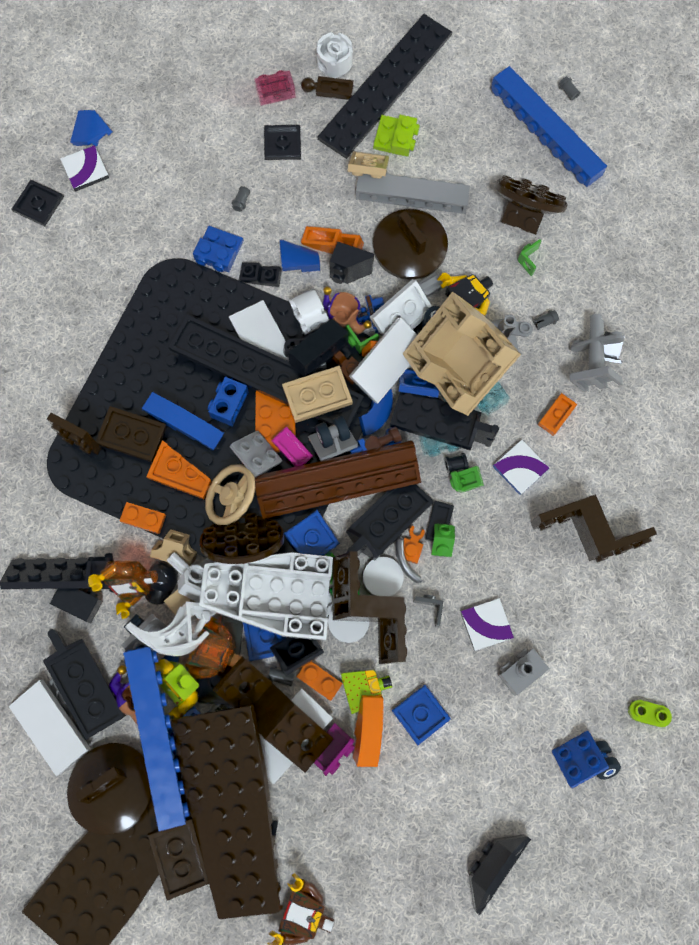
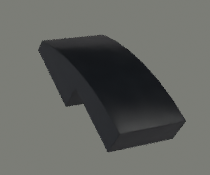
(261, 275)

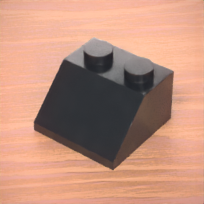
(350, 263)
(295, 653)

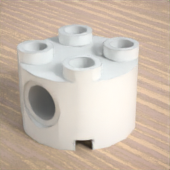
(334, 54)
(308, 311)

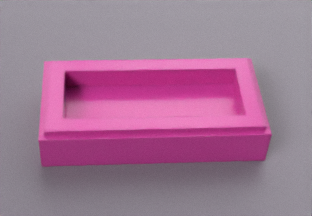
(291, 447)

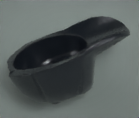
(165, 584)

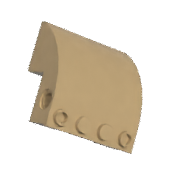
(461, 354)

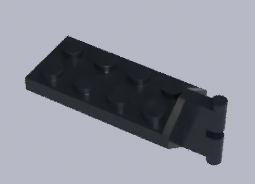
(440, 422)
(387, 520)
(53, 573)
(82, 685)

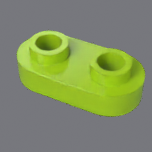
(650, 713)

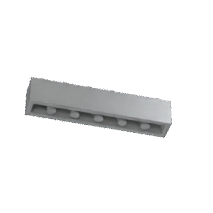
(414, 192)

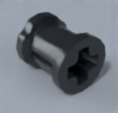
(456, 463)

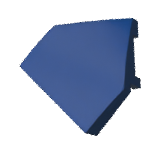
(89, 128)

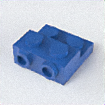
(217, 249)

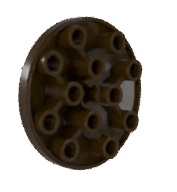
(528, 206)
(410, 244)
(242, 541)
(109, 789)

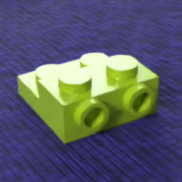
(396, 135)

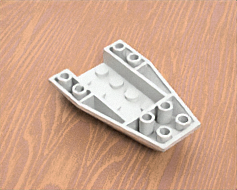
(275, 594)

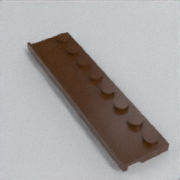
(337, 479)

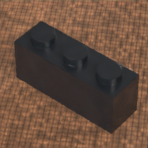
(318, 347)

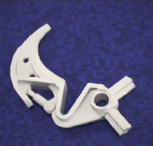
(189, 586)

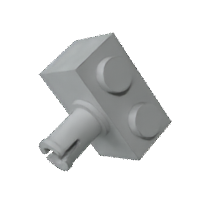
(523, 671)

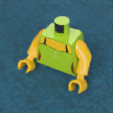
(178, 685)

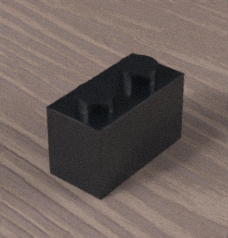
(77, 603)

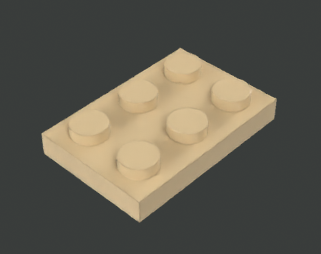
(367, 163)
(317, 394)

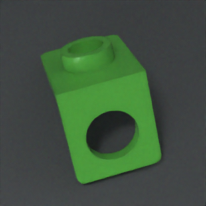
(526, 251)
(354, 341)

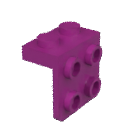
(333, 753)

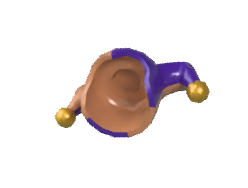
(344, 310)
(123, 693)

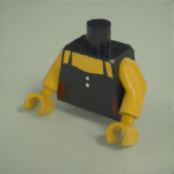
(469, 289)

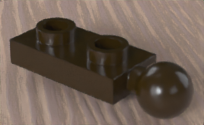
(329, 87)

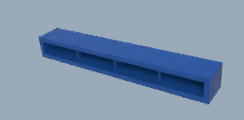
(548, 126)
(155, 738)

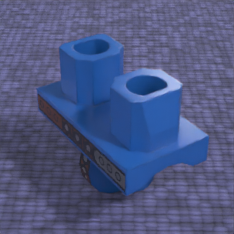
(373, 305)

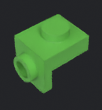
(466, 479)
(443, 540)

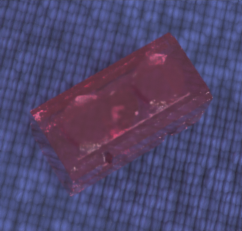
(275, 87)

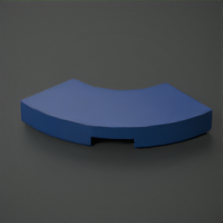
(377, 414)

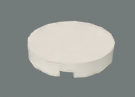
(383, 577)
(347, 630)

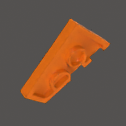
(176, 472)

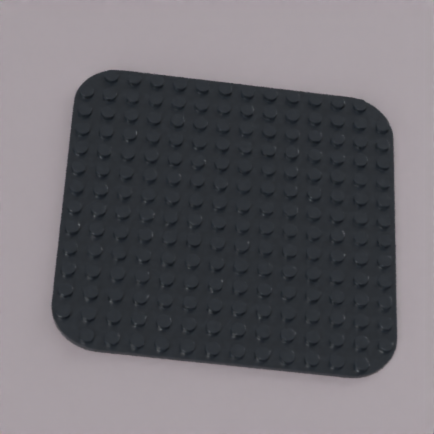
(140, 363)

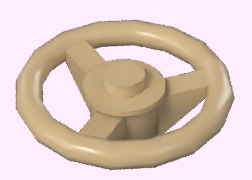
(234, 496)

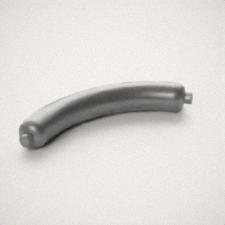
(403, 562)

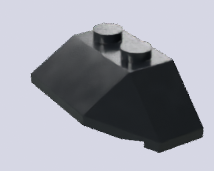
(494, 867)

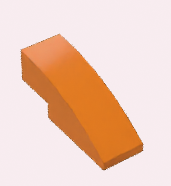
(326, 239)
(368, 731)

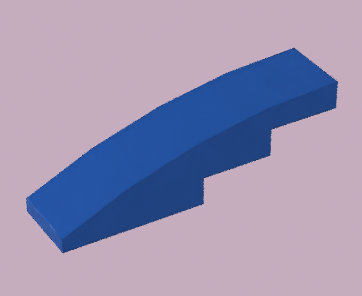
(182, 420)

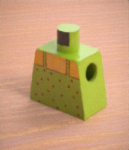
(361, 684)

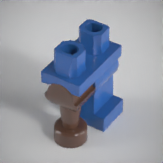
(391, 437)

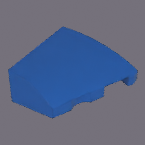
(298, 258)

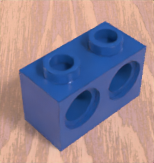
(232, 402)

